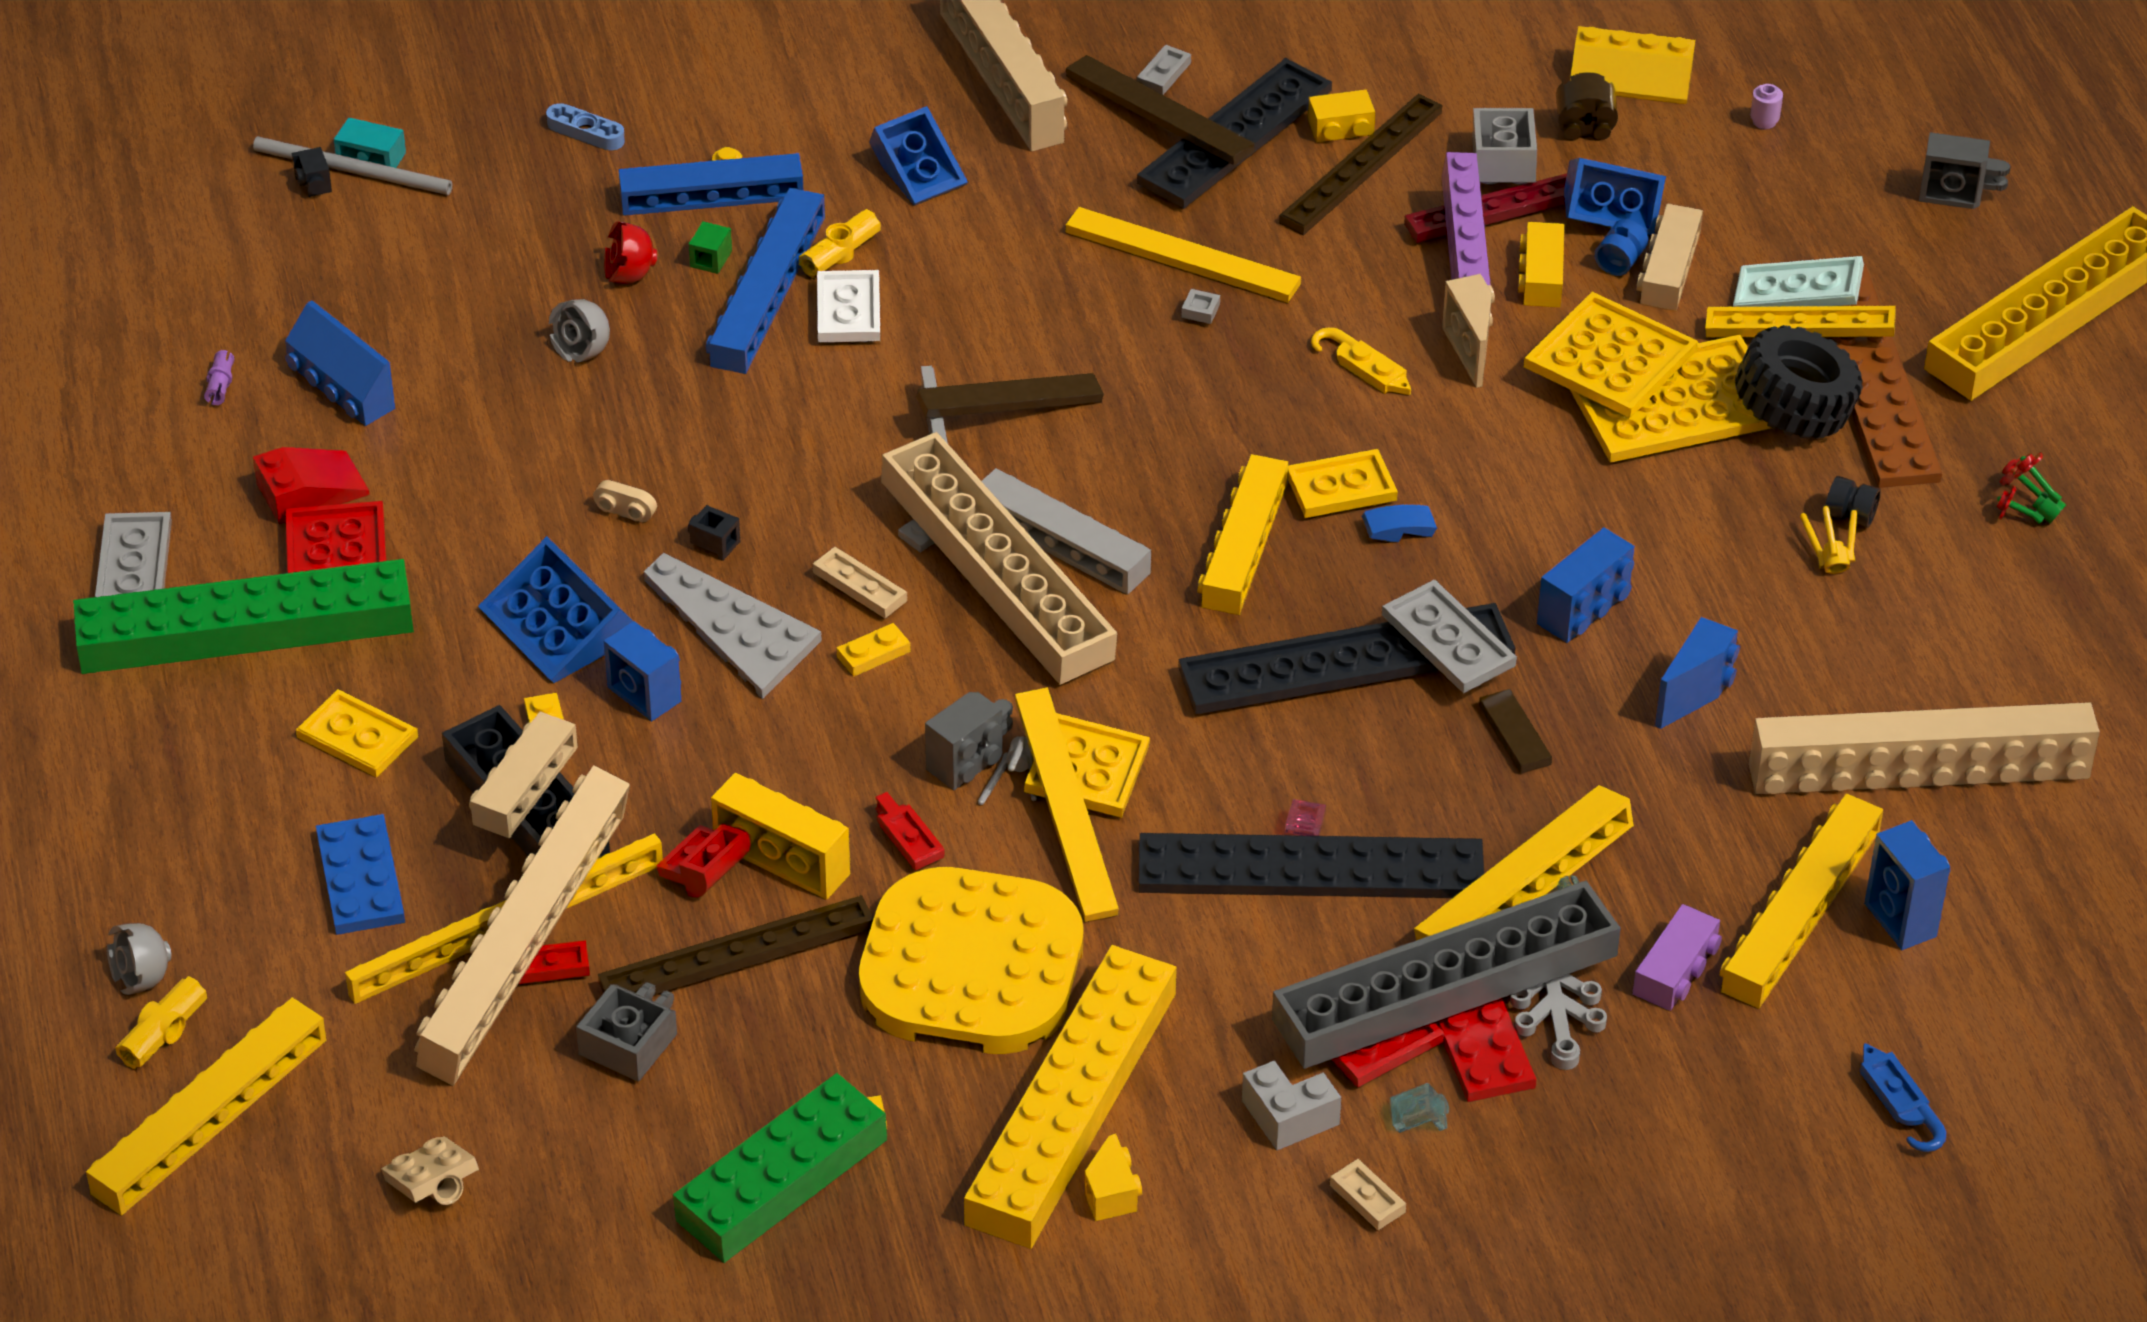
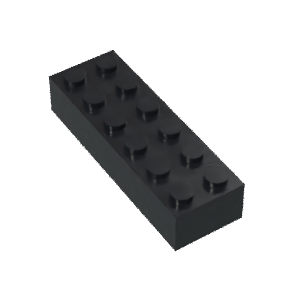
(480, 746)

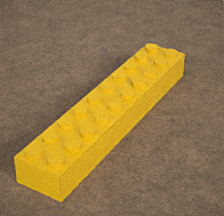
(2042, 307)
(1070, 1097)

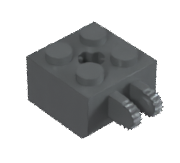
(1959, 170)
(966, 738)
(627, 1029)

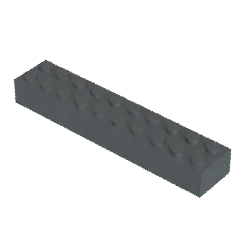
(1445, 974)

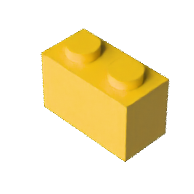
(1341, 115)

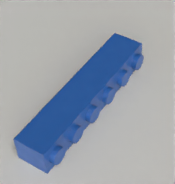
(709, 184)

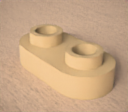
(624, 501)

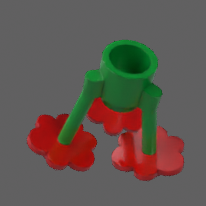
(2048, 502)

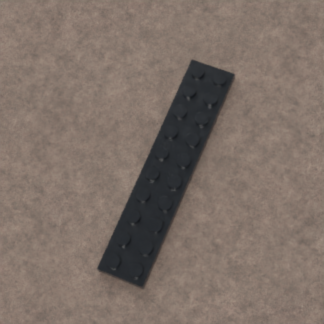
(1312, 664)
(1308, 865)

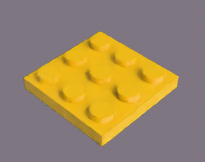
(1103, 761)

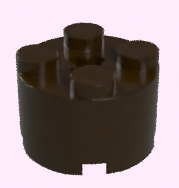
(1586, 107)

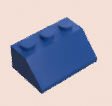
(1609, 193)

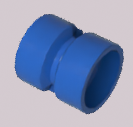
(1621, 247)

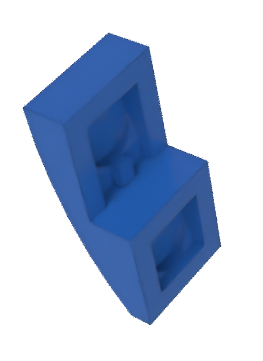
(1391, 522)

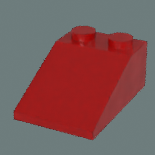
(306, 478)

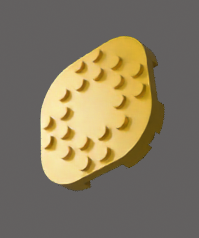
(971, 958)

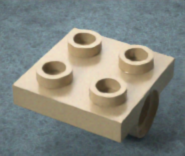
(423, 1169)

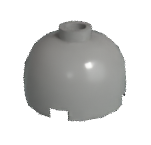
(579, 330)
(137, 956)

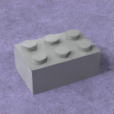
(1505, 145)

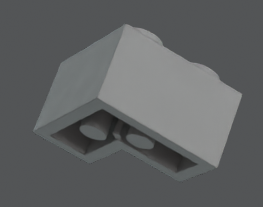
(1287, 1110)

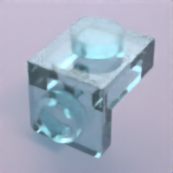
(1419, 1107)

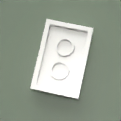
(848, 306)

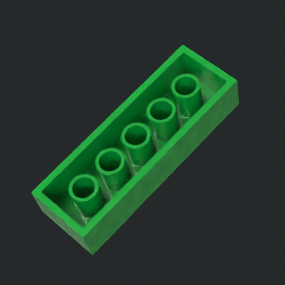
(780, 1167)

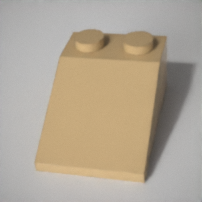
(1468, 321)

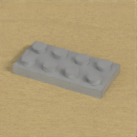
(133, 552)
(1449, 636)

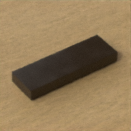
(1515, 731)

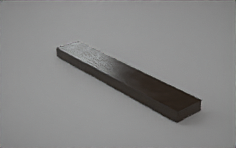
(1009, 395)

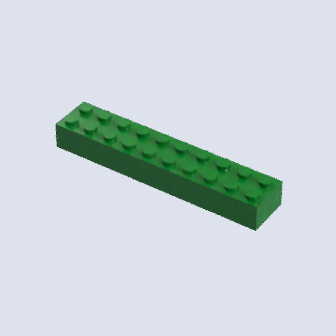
(242, 616)

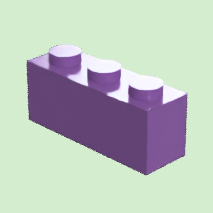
(1677, 957)

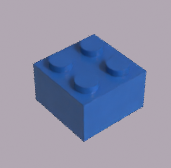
(642, 670)

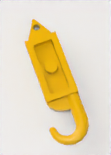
(1365, 362)

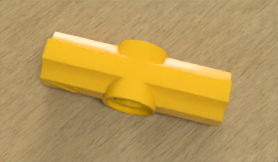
(839, 243)
(161, 1022)

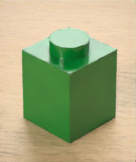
(710, 247)

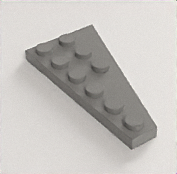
(736, 626)

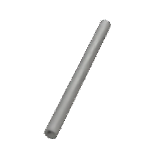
(359, 167)

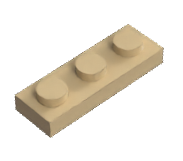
(860, 582)

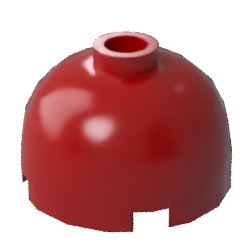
(629, 254)

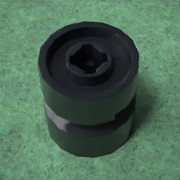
(1846, 496)

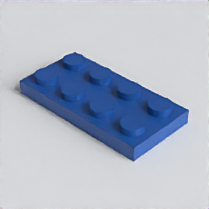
(360, 874)

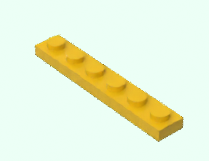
(1826, 320)

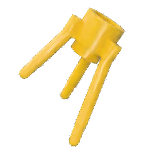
(1835, 556)

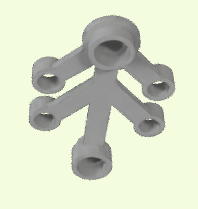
(1565, 1050)

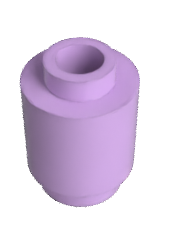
(1766, 106)

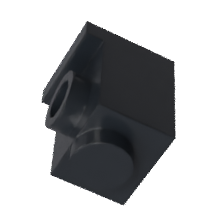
(312, 171)
(715, 531)

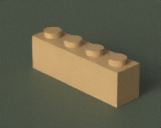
(1670, 256)
(523, 774)

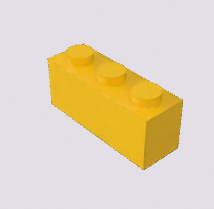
(1542, 264)

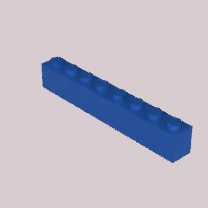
(766, 281)

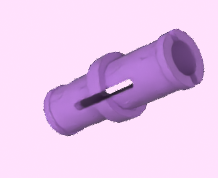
(219, 377)

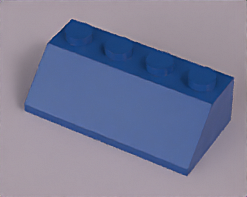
(340, 365)

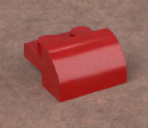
(704, 857)

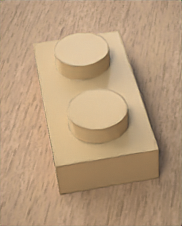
(1368, 1194)

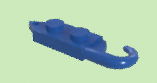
(1901, 1096)

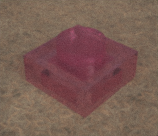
(1305, 818)

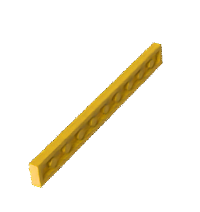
(458, 937)

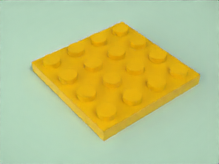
(1610, 354)

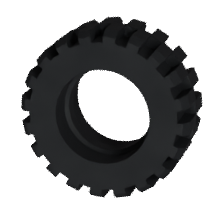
(1798, 382)

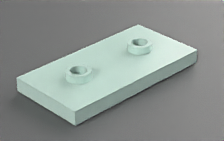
(1800, 283)

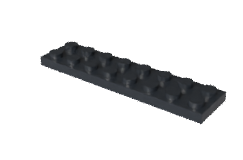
(1255, 114)

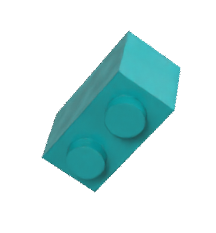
(370, 142)

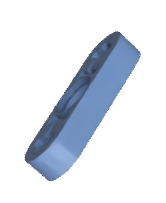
(568, 119)

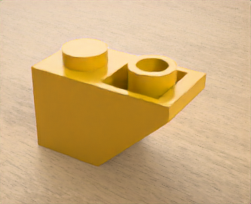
(1109, 1182)

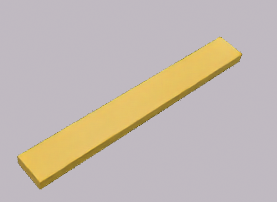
(1183, 254)
(1066, 805)

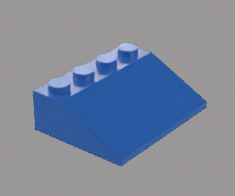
(554, 612)

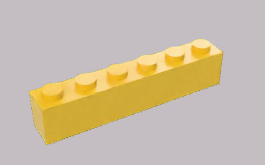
(1243, 534)

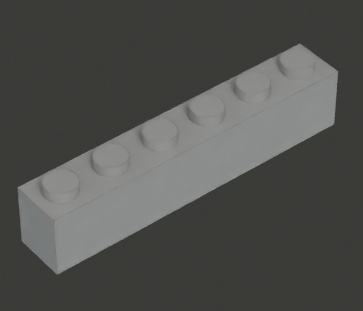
(1072, 535)

